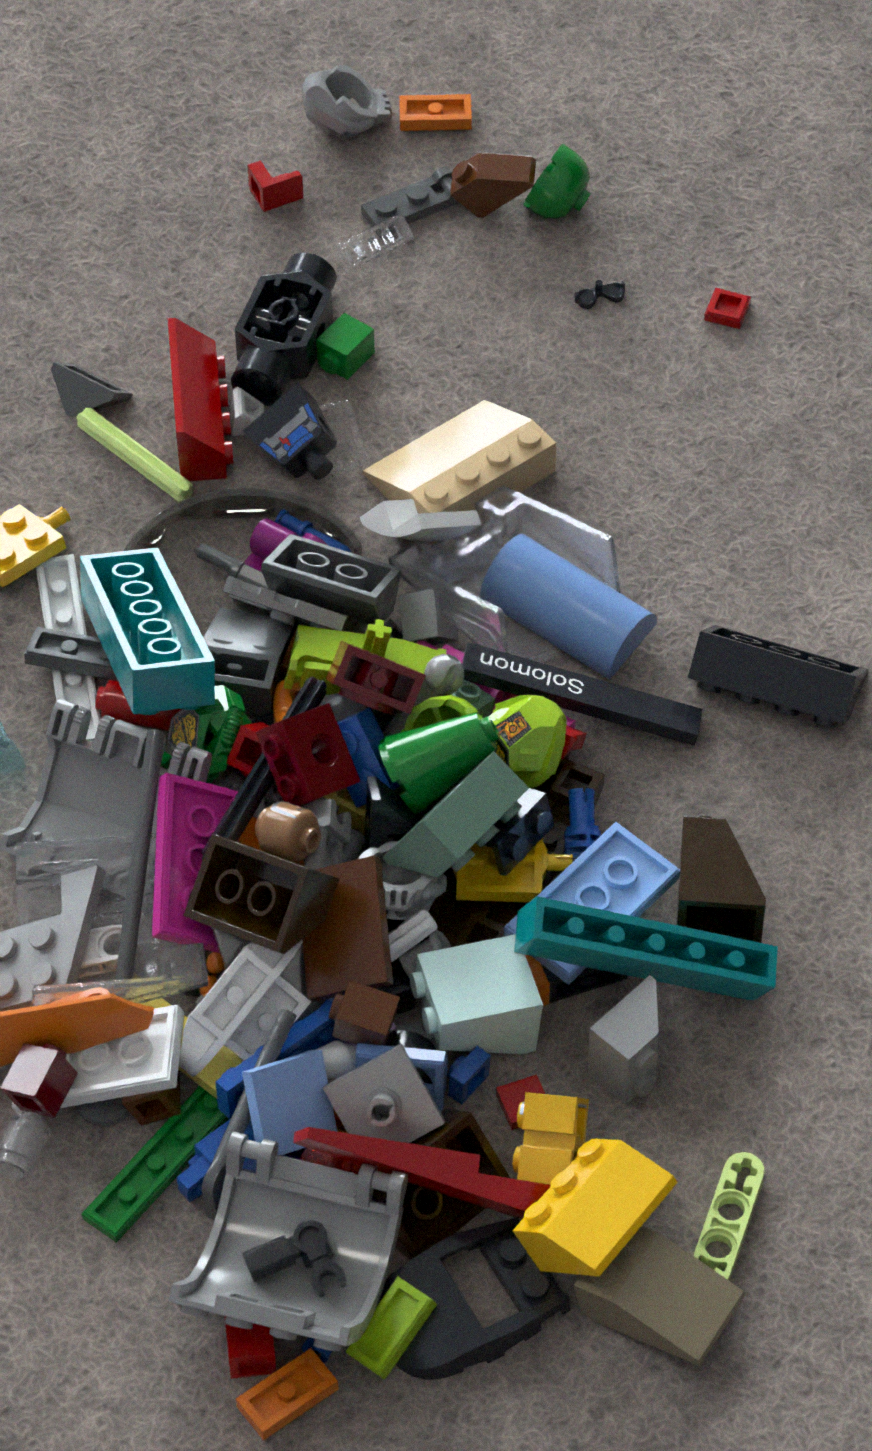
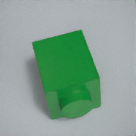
(345, 346)

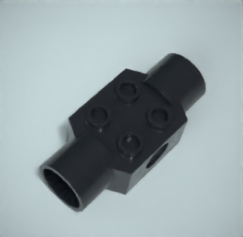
(282, 326)

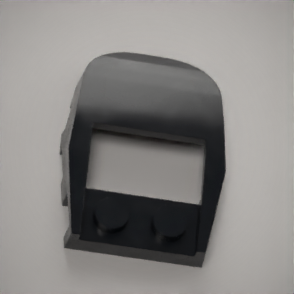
(452, 1333)

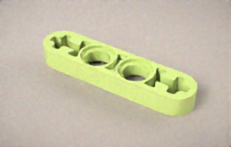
(728, 1231)

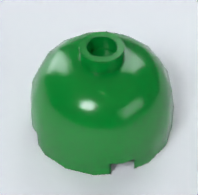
(560, 186)

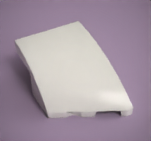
(403, 521)

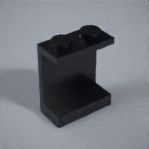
(520, 832)

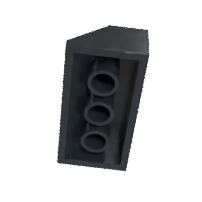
(776, 674)

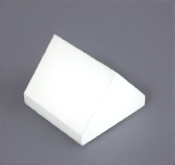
(243, 411)

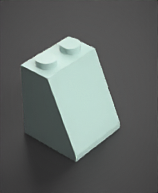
(479, 997)

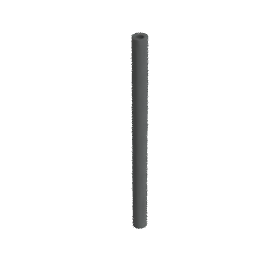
(139, 855)

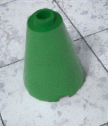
(437, 757)

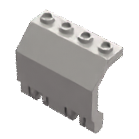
(94, 785)

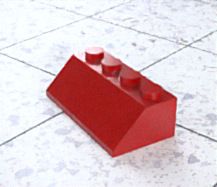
(199, 404)

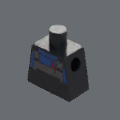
(295, 434)

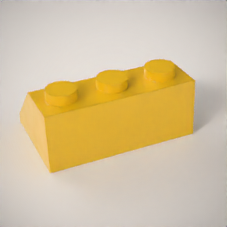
(593, 1208)

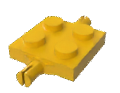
(28, 541)
(482, 882)

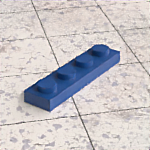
(304, 1036)

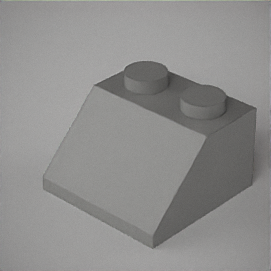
(626, 1044)

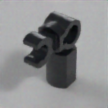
(307, 1242)

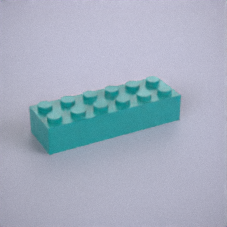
(147, 631)

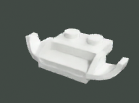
(240, 1008)

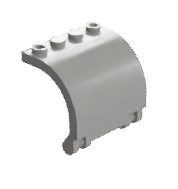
(272, 1204)

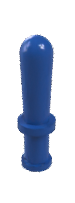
(301, 528)

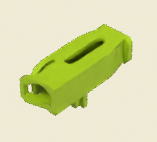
(316, 649)

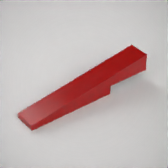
(429, 1167)

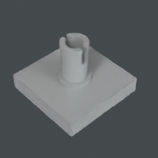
(385, 1099)

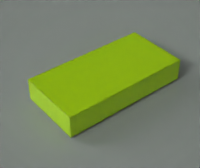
(392, 1328)

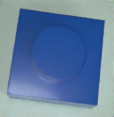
(468, 1074)

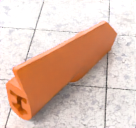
(72, 1023)

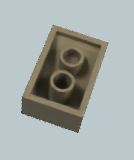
(660, 1297)

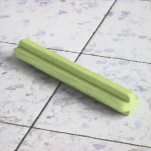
(134, 454)

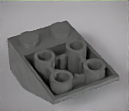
(249, 655)

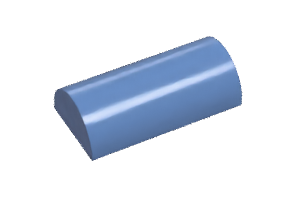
(565, 605)

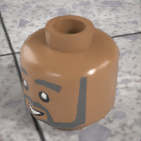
(287, 831)

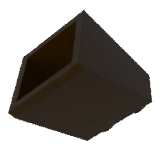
(716, 882)

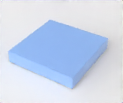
(288, 1099)

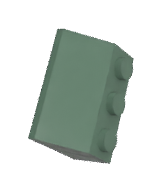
(461, 820)

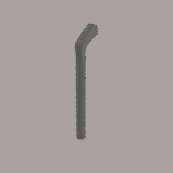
(214, 1178)

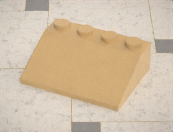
(466, 460)

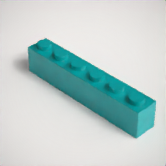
(645, 948)

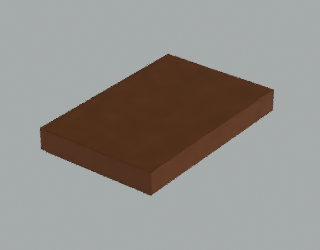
(354, 935)

